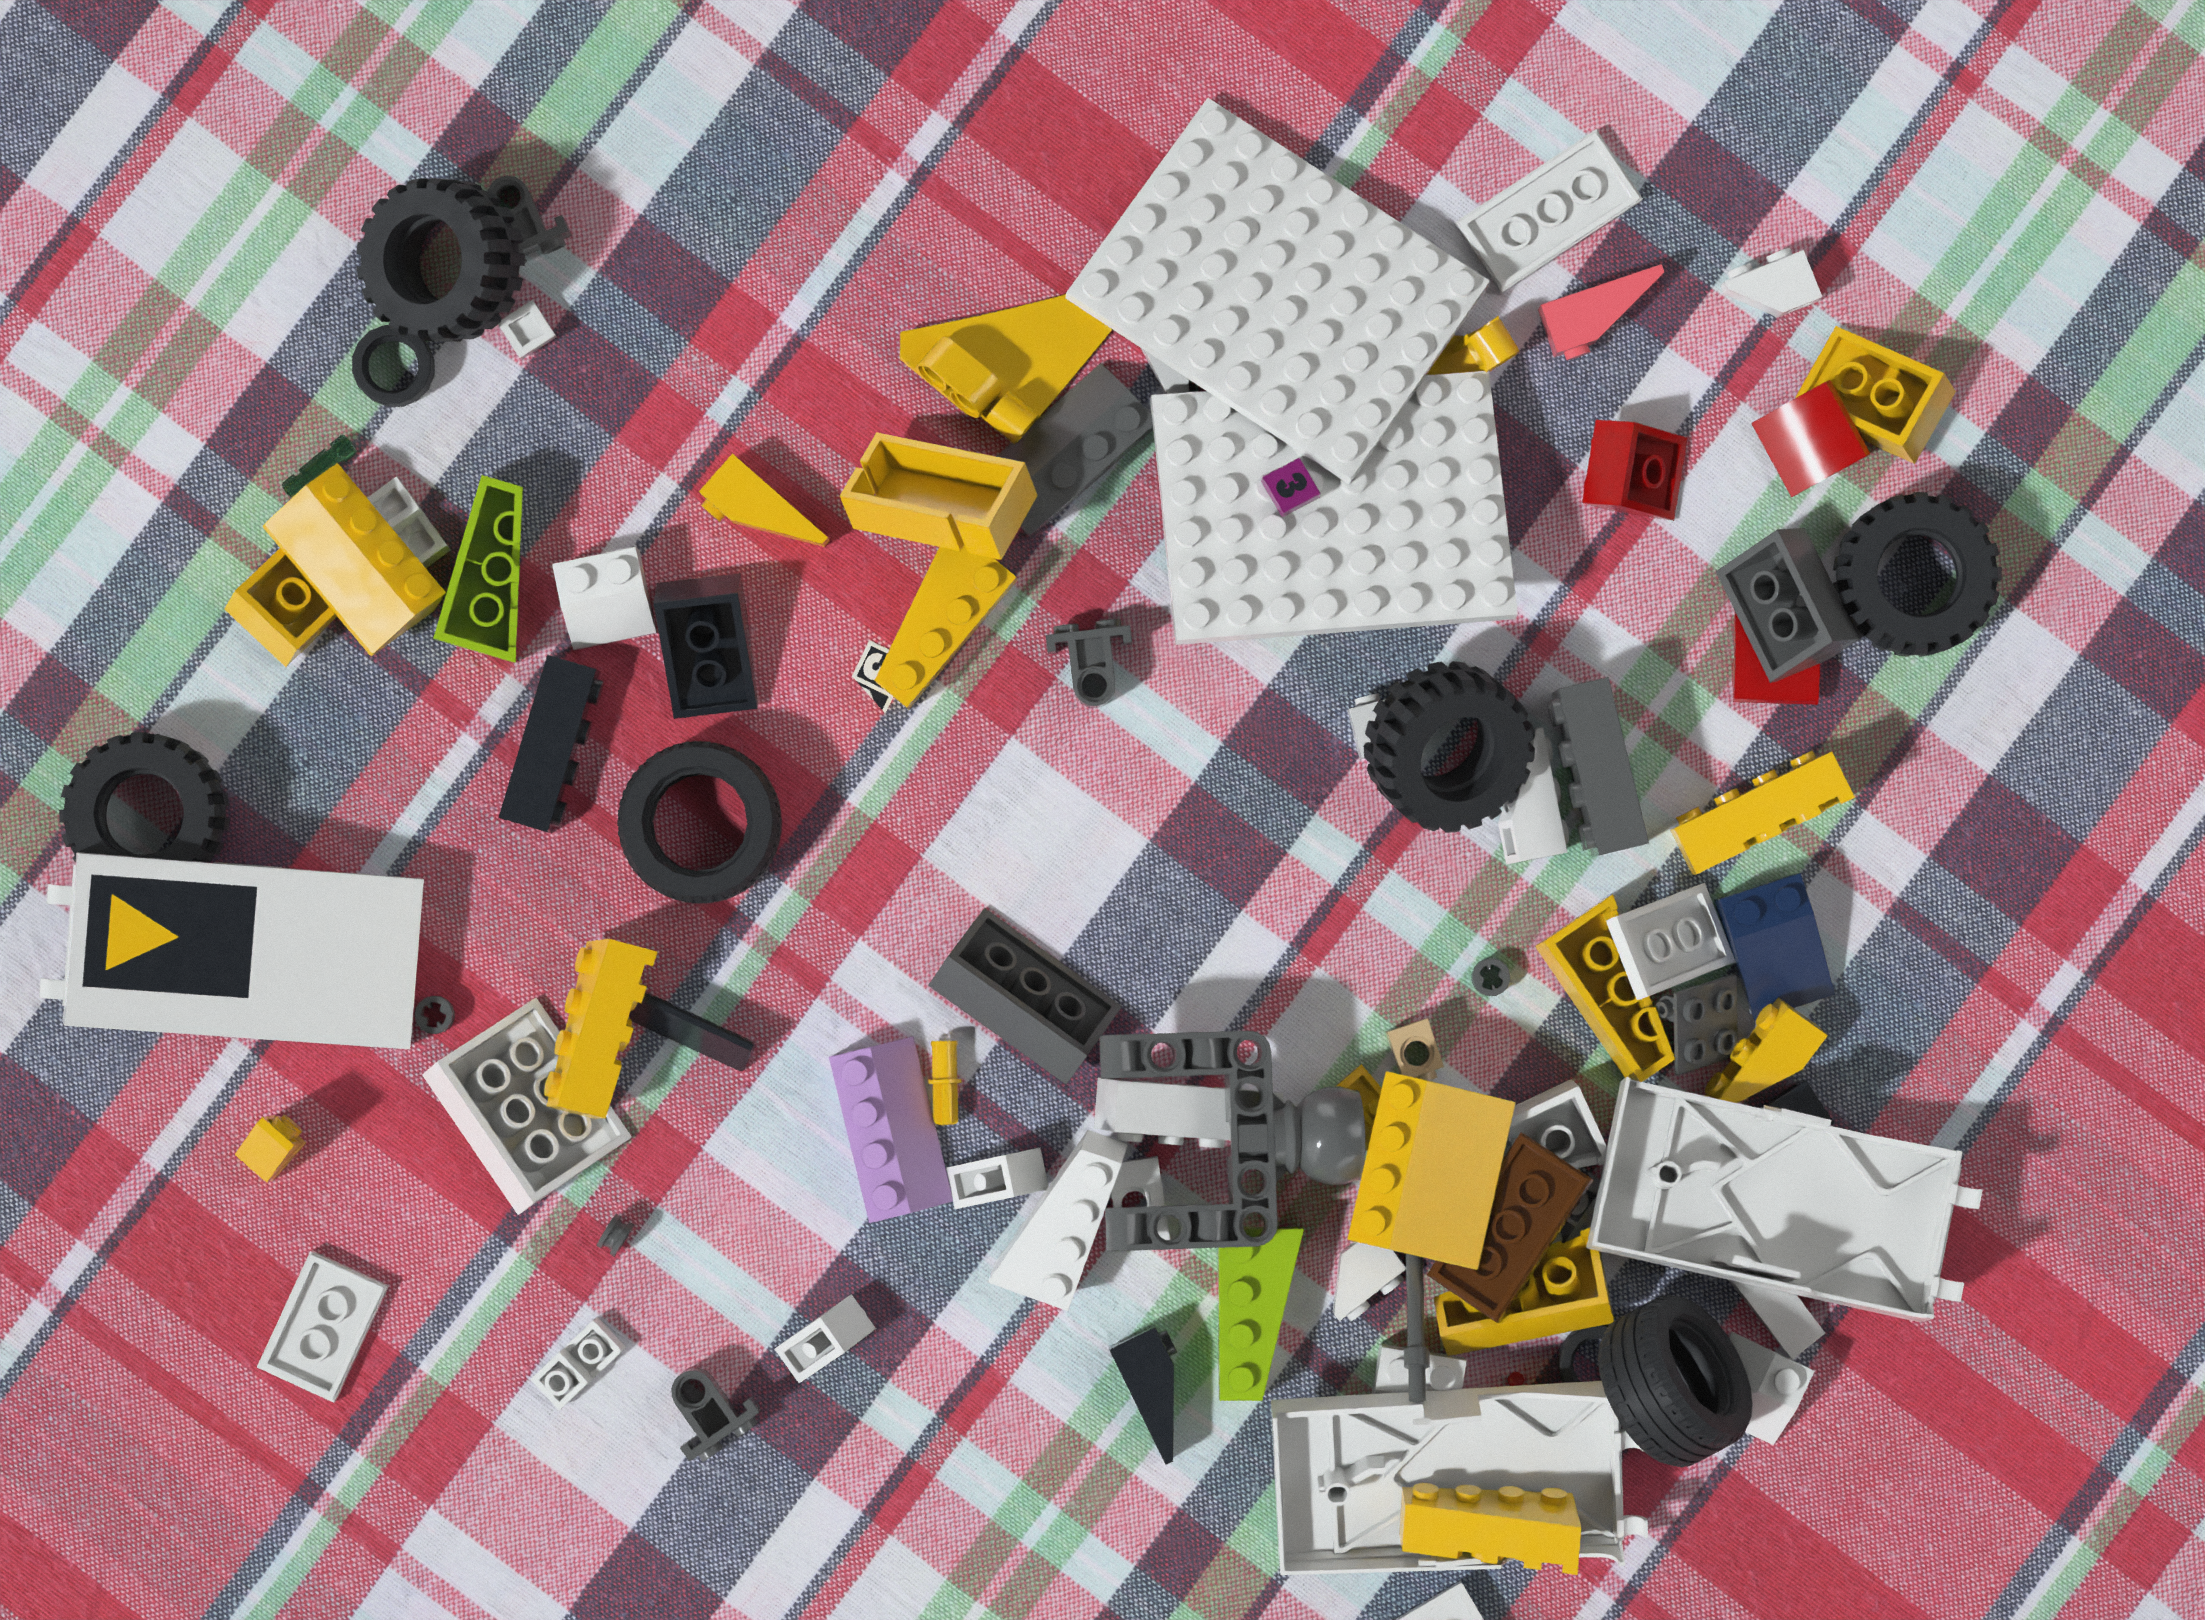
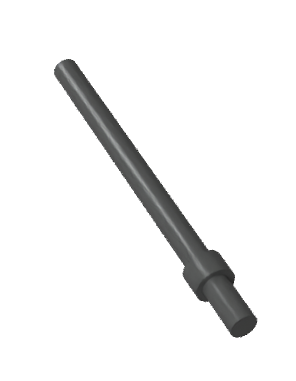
(1416, 1355)

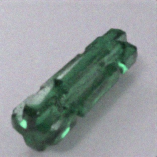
(340, 450)

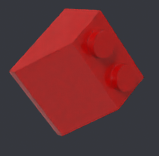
(1634, 469)

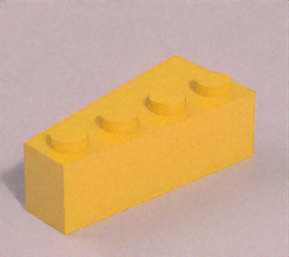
(944, 614)
(1595, 979)

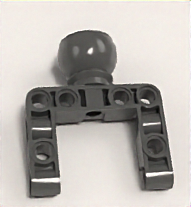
(1272, 1137)

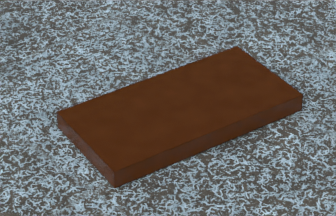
(1528, 1211)

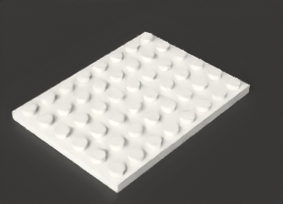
(1277, 290)
(1396, 548)

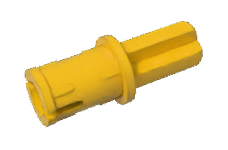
(945, 1082)

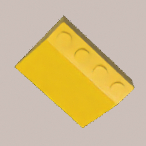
(1431, 1170)

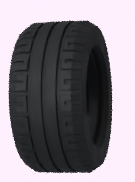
(639, 808)
(1675, 1381)

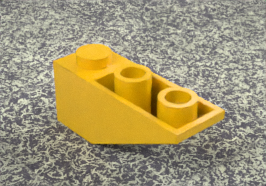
(1772, 1052)

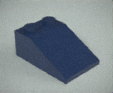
(1776, 944)

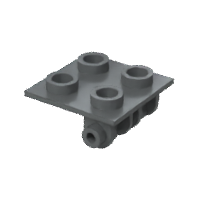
(1702, 1023)

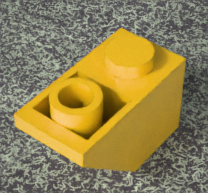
(271, 1146)

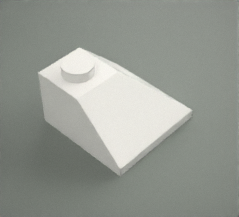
(1775, 1387)

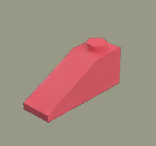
(1583, 317)

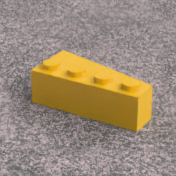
(1760, 812)
(597, 1026)
(1560, 1297)
(1492, 1524)

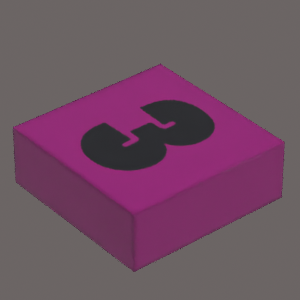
(1290, 487)

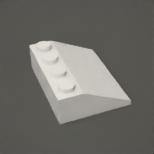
(499, 1105)

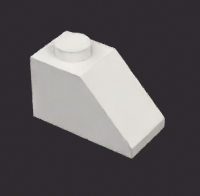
(997, 1178)
(825, 1338)

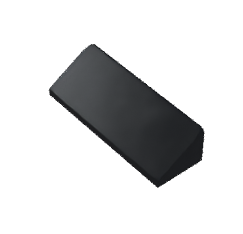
(693, 1031)

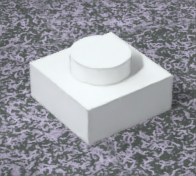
(526, 329)

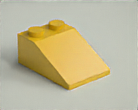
(1884, 392)
(280, 608)

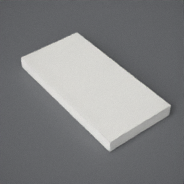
(1548, 211)

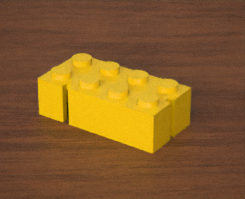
(939, 495)

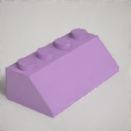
(891, 1129)

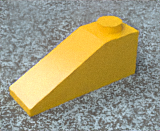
(752, 503)

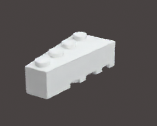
(1059, 1232)

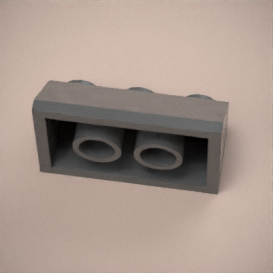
(1787, 603)

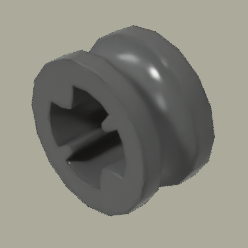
(1503, 974)
(423, 1021)
(615, 1235)

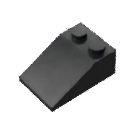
(706, 645)

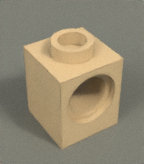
(1415, 1031)

